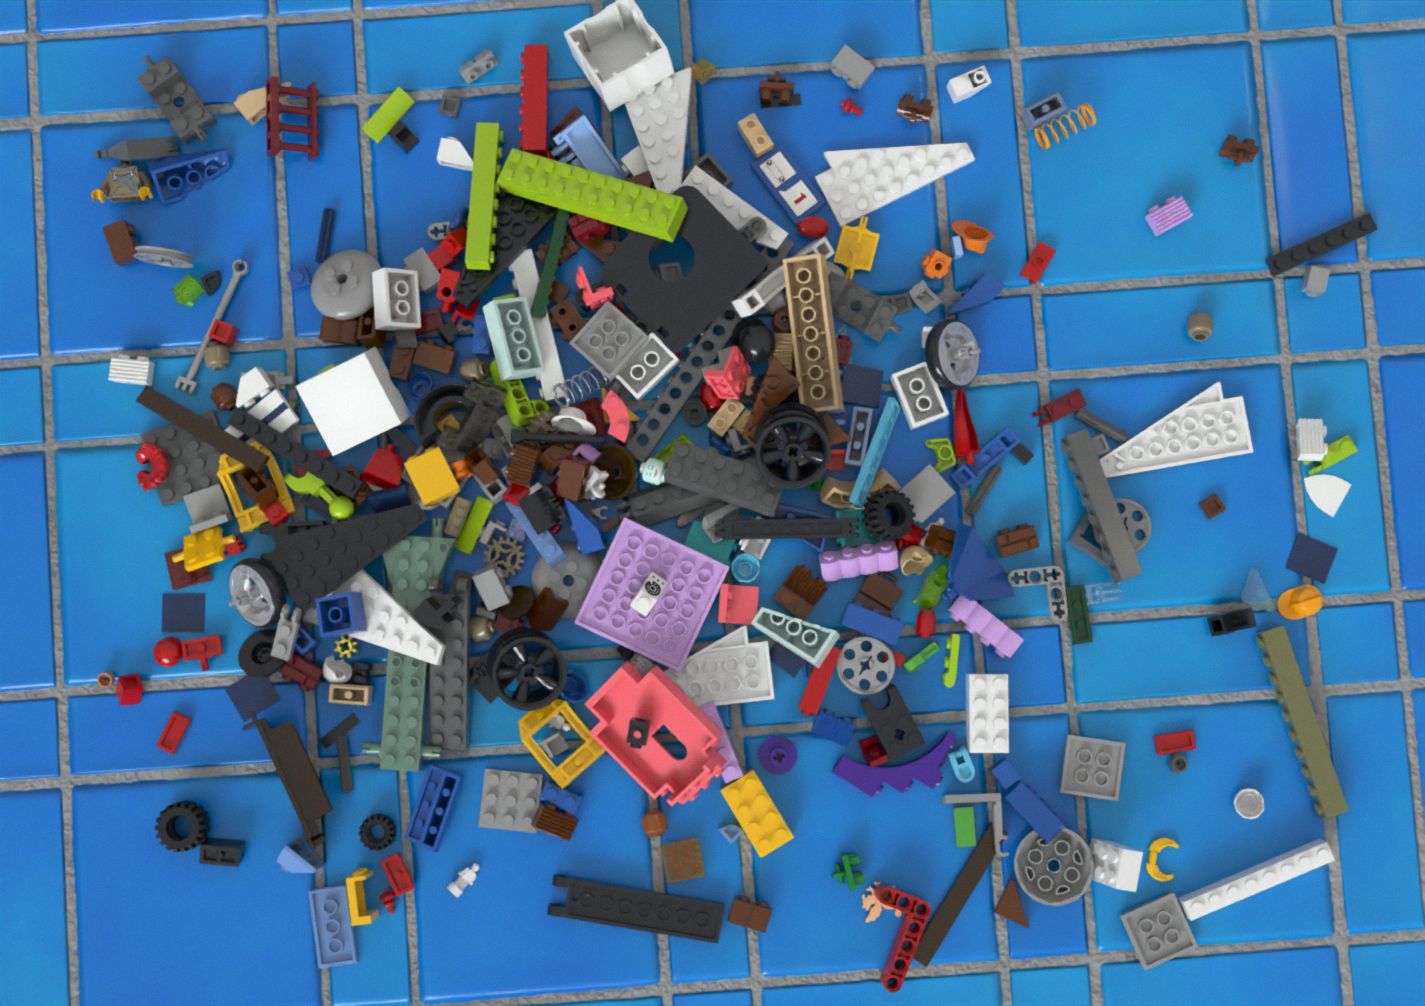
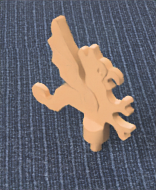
(876, 909)

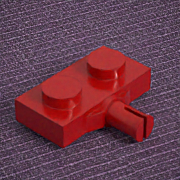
(202, 649)

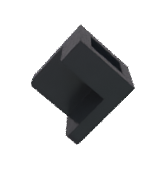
(403, 137)

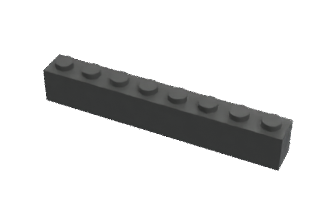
(1101, 506)

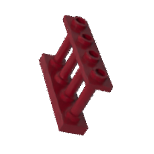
(274, 126)

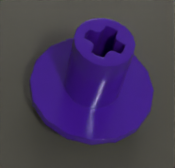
(777, 755)

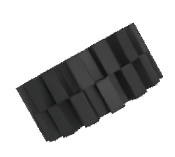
(367, 838)

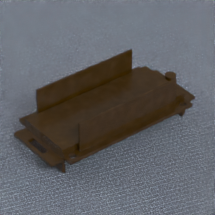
(296, 775)

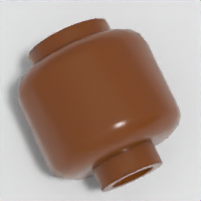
(654, 822)

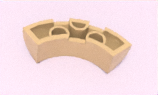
(837, 492)

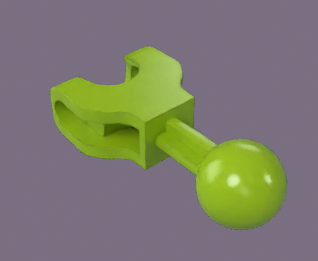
(339, 506)

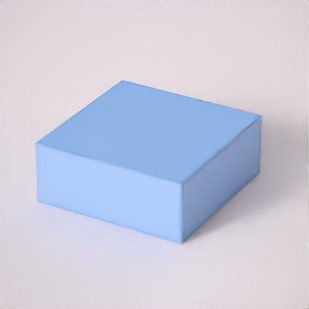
(956, 247)

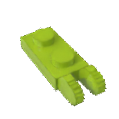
(1336, 452)
(951, 660)

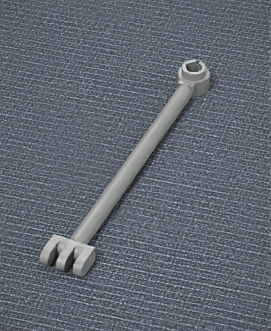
(188, 381)

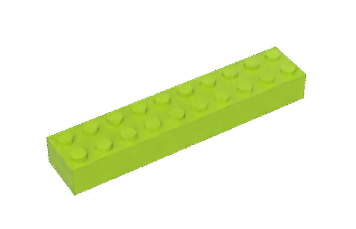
(593, 194)

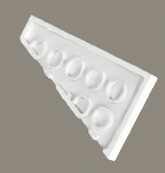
(734, 208)

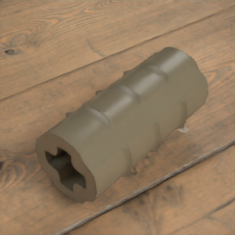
(457, 516)

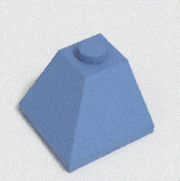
(298, 859)

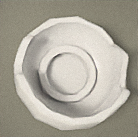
(336, 670)
(1249, 803)

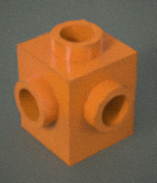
(935, 264)

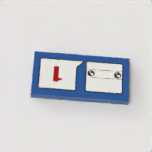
(788, 184)

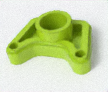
(944, 453)

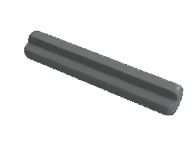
(1101, 425)
(983, 490)
(344, 764)

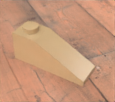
(253, 103)

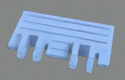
(588, 148)

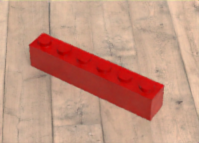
(534, 100)

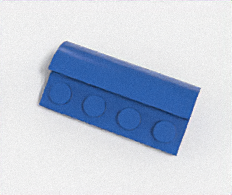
(434, 807)

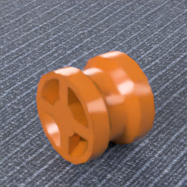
(461, 470)

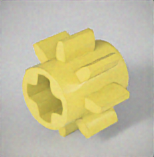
(341, 648)

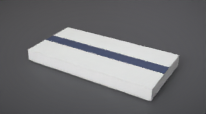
(273, 411)

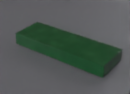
(1078, 615)

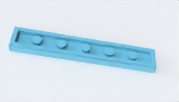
(875, 453)

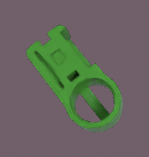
(921, 656)

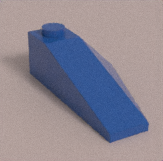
(182, 173)

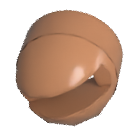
(105, 682)

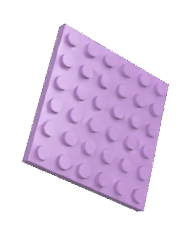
(678, 613)

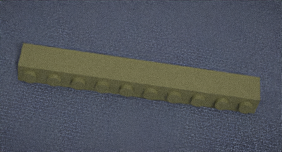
(1301, 721)

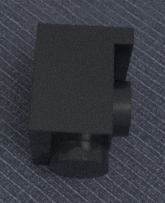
(643, 727)

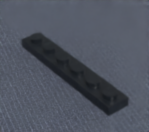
(1321, 244)

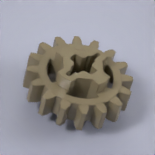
(543, 425)
(497, 546)

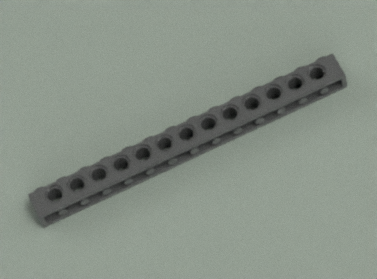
(642, 453)

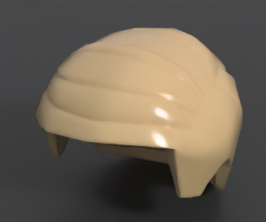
(915, 560)

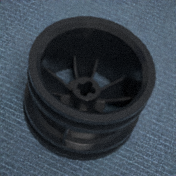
(792, 475)
(550, 685)

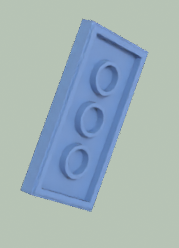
(332, 926)

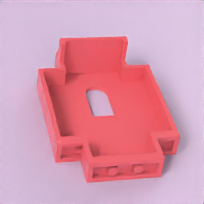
(662, 702)

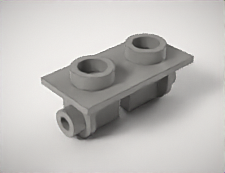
(484, 62)

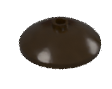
(612, 458)

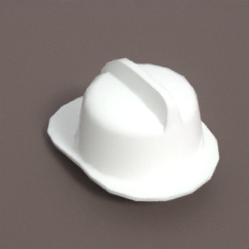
(573, 421)

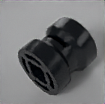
(362, 672)

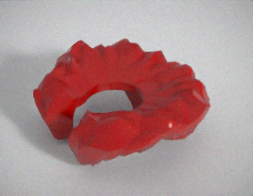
(160, 466)

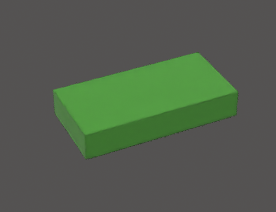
(964, 826)

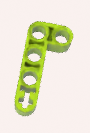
(516, 401)

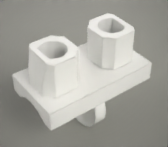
(595, 484)

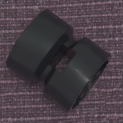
(694, 413)

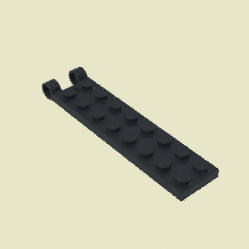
(639, 909)

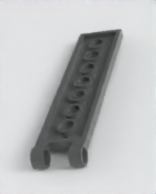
(451, 678)

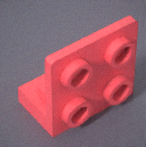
(596, 299)
(731, 380)
(738, 604)

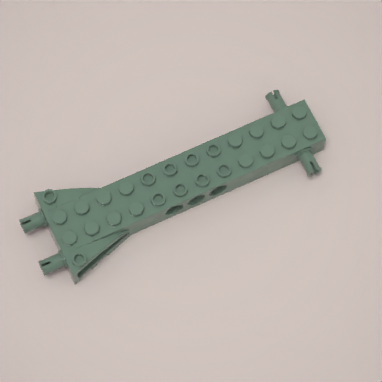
(407, 678)

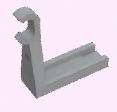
(996, 810)

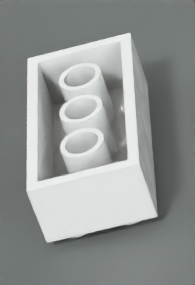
(987, 713)

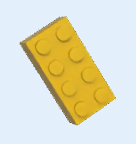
(756, 813)

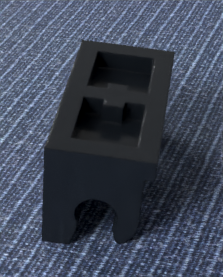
(221, 852)

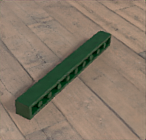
(550, 264)

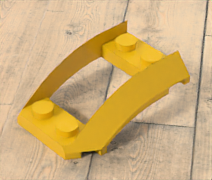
(252, 517)
(575, 763)

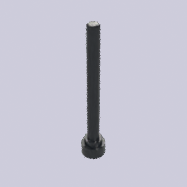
(519, 436)

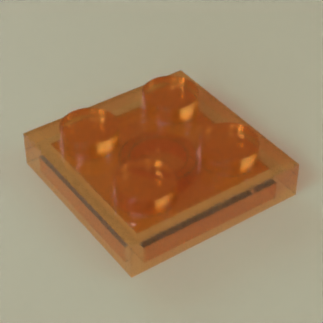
(682, 860)

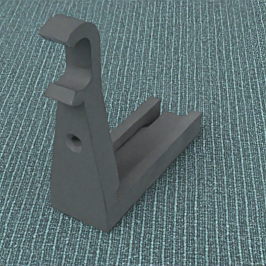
(140, 149)
(1083, 545)

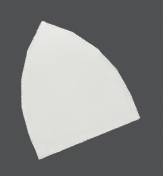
(1327, 492)

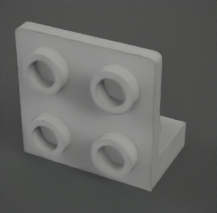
(207, 508)

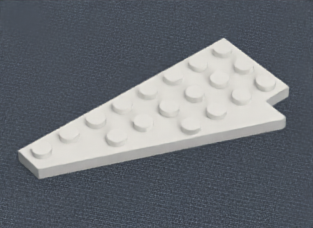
(661, 127)
(875, 177)
(1192, 433)
(388, 621)
(727, 671)

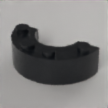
(434, 405)

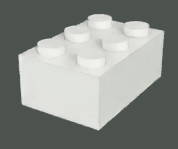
(396, 299)
(647, 367)
(919, 396)
(1115, 864)

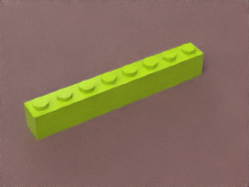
(483, 196)

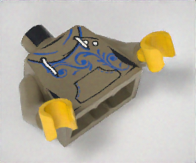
(124, 184)

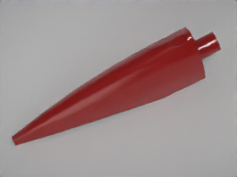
(965, 435)

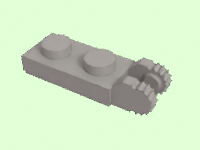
(286, 634)

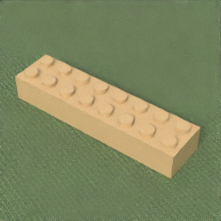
(813, 332)

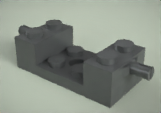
(167, 85)
(875, 315)

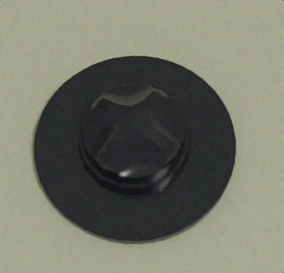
(255, 654)

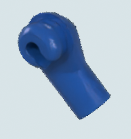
(459, 218)
(723, 448)

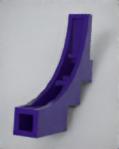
(898, 776)

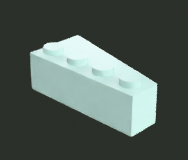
(800, 637)

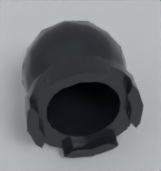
(754, 340)

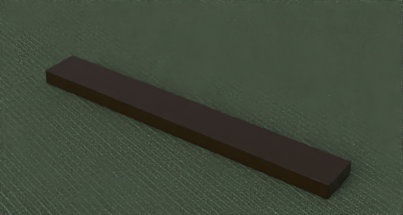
(203, 429)
(956, 897)

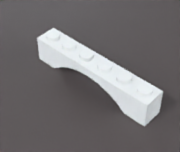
(770, 285)

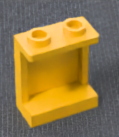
(431, 476)
(356, 897)

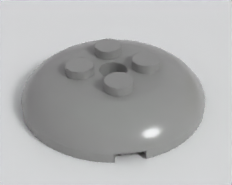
(345, 299)
(580, 566)
(1056, 886)

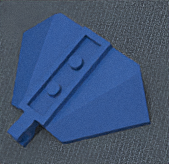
(974, 569)

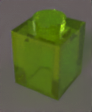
(188, 291)

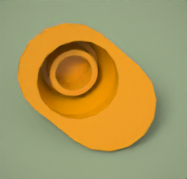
(1300, 602)

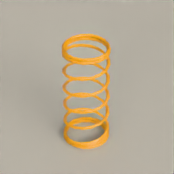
(1088, 108)

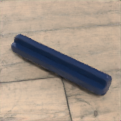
(325, 235)

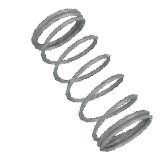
(565, 392)

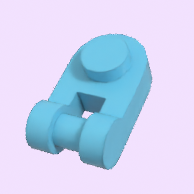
(964, 771)

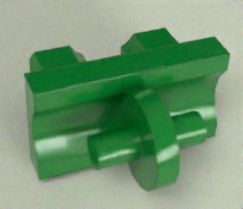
(853, 879)

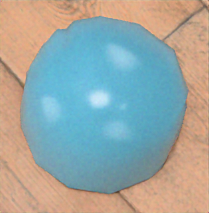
(745, 567)

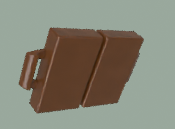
(879, 593)

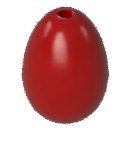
(813, 227)
(709, 398)

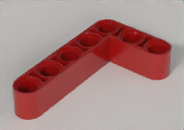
(903, 934)

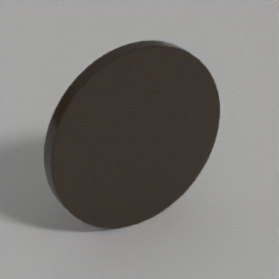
(520, 603)

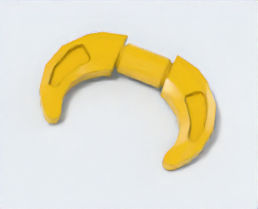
(1152, 868)

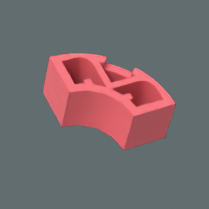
(618, 416)

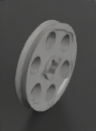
(163, 256)
(1131, 525)
(875, 664)

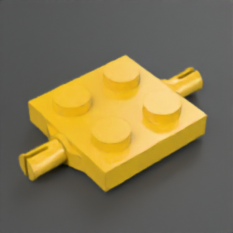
(856, 248)
(203, 548)

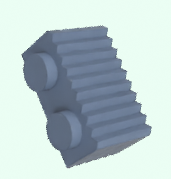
(1043, 111)

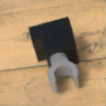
(449, 332)
(589, 507)

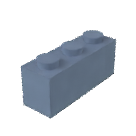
(860, 436)

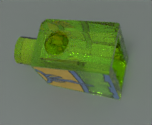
(929, 594)

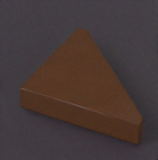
(1010, 905)

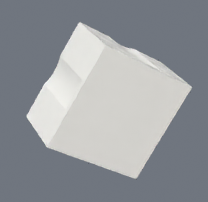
(619, 53)
(353, 401)

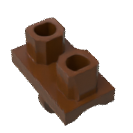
(776, 85)
(914, 110)
(1239, 151)

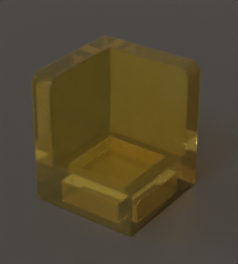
(703, 70)

